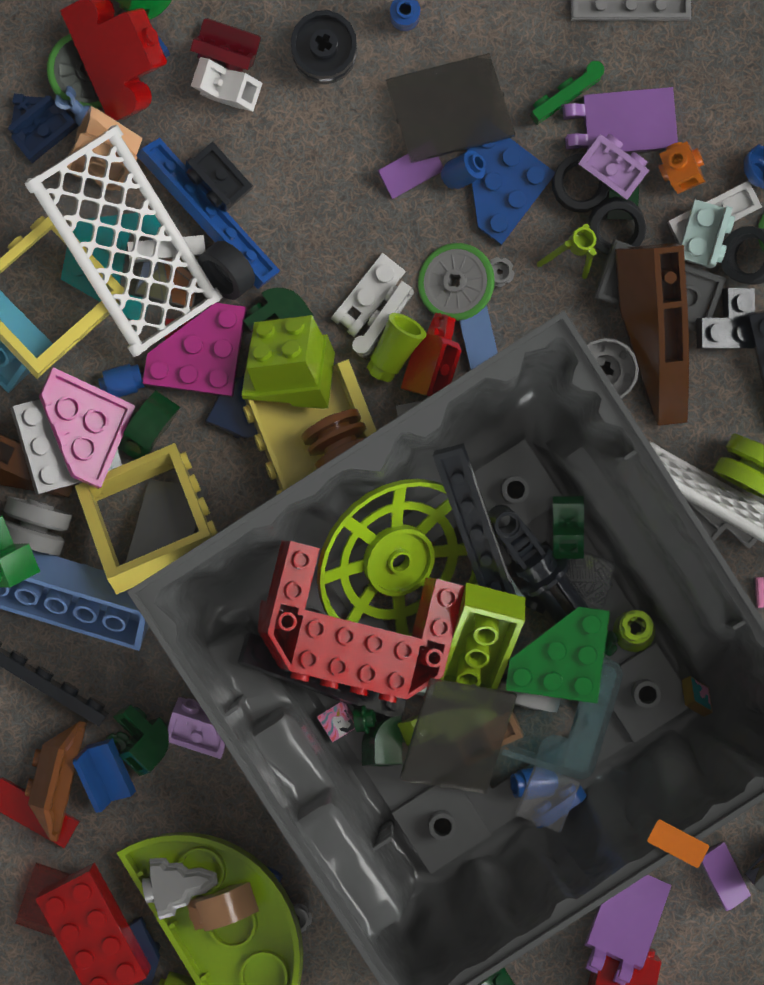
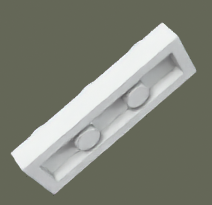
(740, 198)

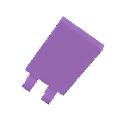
(636, 118)
(626, 927)

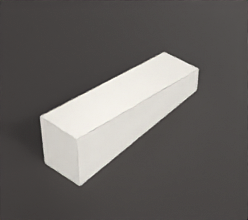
(166, 248)

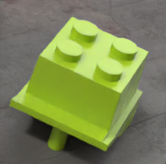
(289, 363)

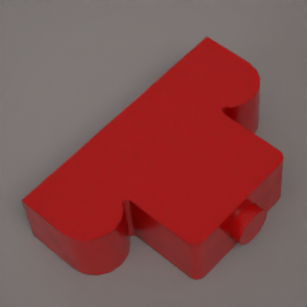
(115, 53)

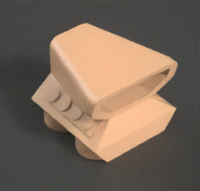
(93, 126)

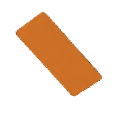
(678, 843)

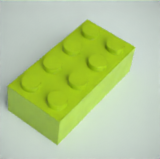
(484, 636)

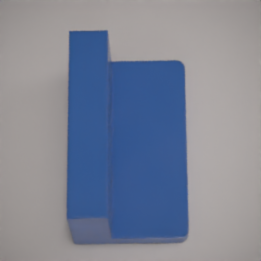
(103, 774)

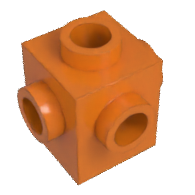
(681, 166)

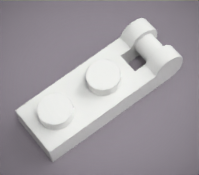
(369, 294)
(396, 301)

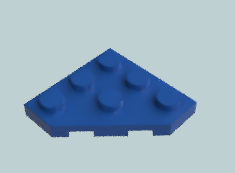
(508, 187)

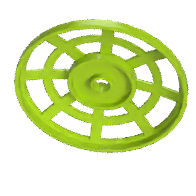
(384, 548)

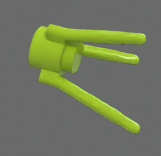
(580, 244)

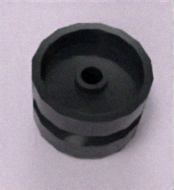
(324, 29)

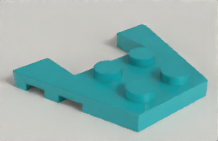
(75, 276)

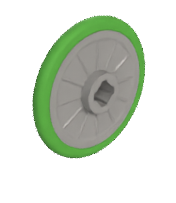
(475, 281)

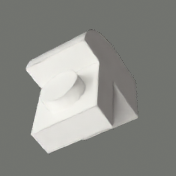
(226, 85)

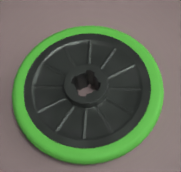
(64, 71)

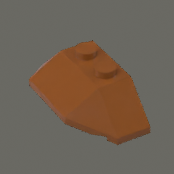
(54, 778)

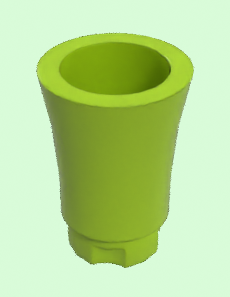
(395, 346)
(629, 641)

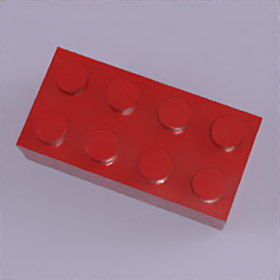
(93, 930)

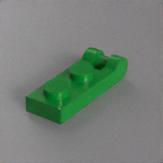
(567, 92)

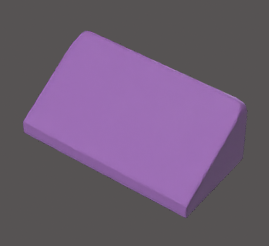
(403, 175)
(725, 876)

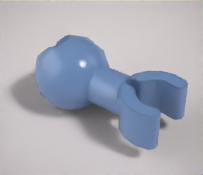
(73, 105)

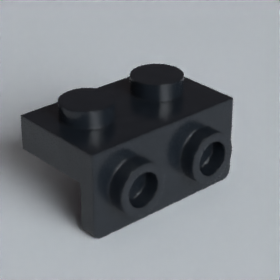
(218, 176)

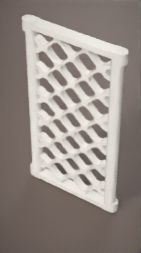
(211, 294)
(714, 495)

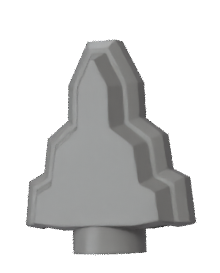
(175, 885)

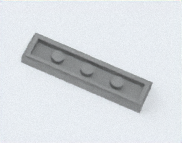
(630, 10)

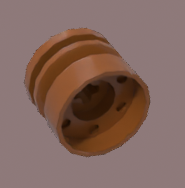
(334, 435)

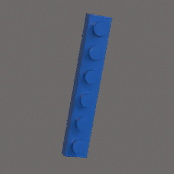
(213, 220)

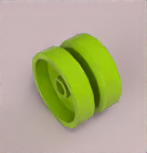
(747, 472)

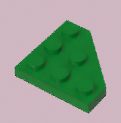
(564, 659)

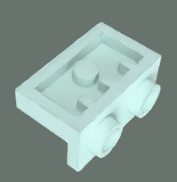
(706, 233)

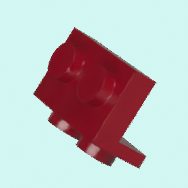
(226, 44)

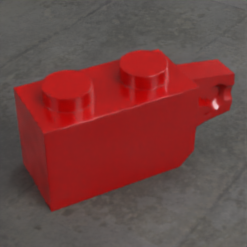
(434, 359)

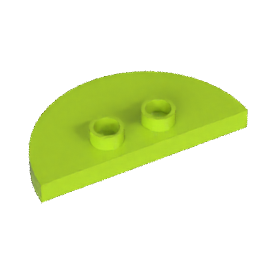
(249, 952)

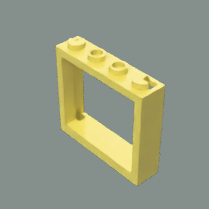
(57, 350)
(136, 571)

